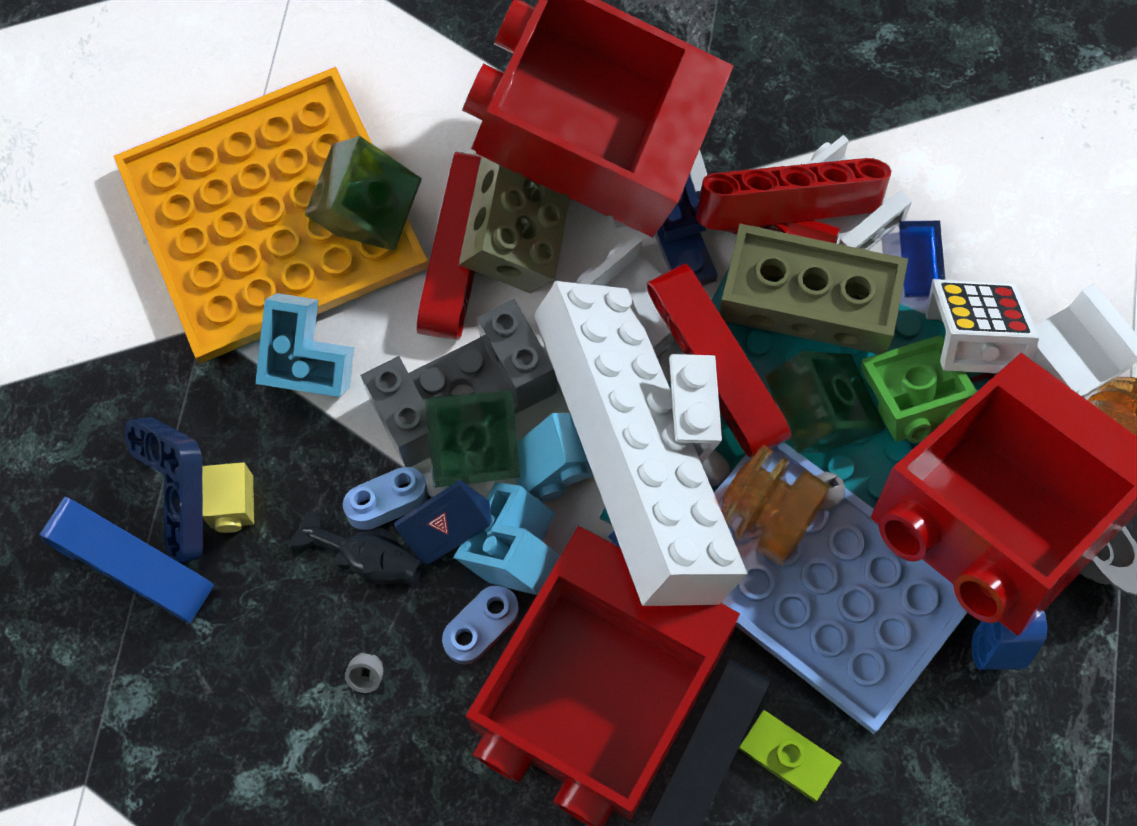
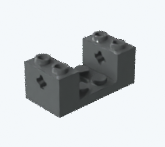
(501, 359)

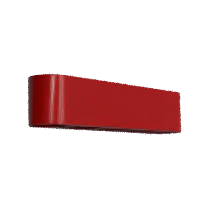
(792, 193)
(446, 282)
(702, 331)

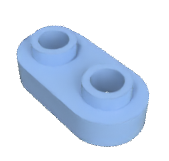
(385, 497)
(482, 624)

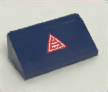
(444, 522)

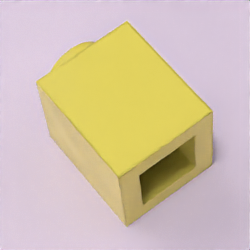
(228, 496)

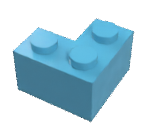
(292, 357)
(552, 458)
(512, 546)

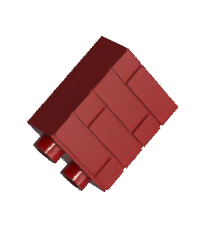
(597, 107)
(1012, 494)
(596, 683)

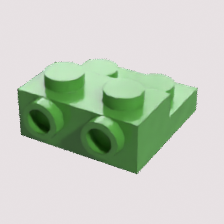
(914, 389)

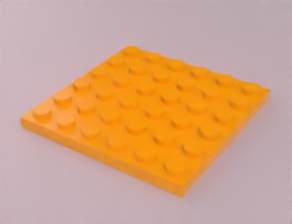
(230, 208)

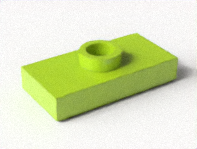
(789, 756)

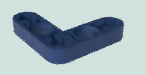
(181, 464)

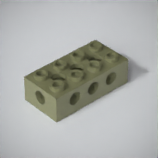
(514, 228)
(807, 264)

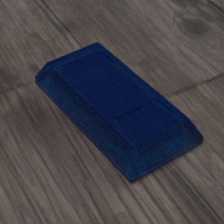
(923, 247)

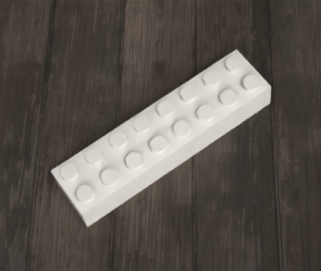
(625, 421)

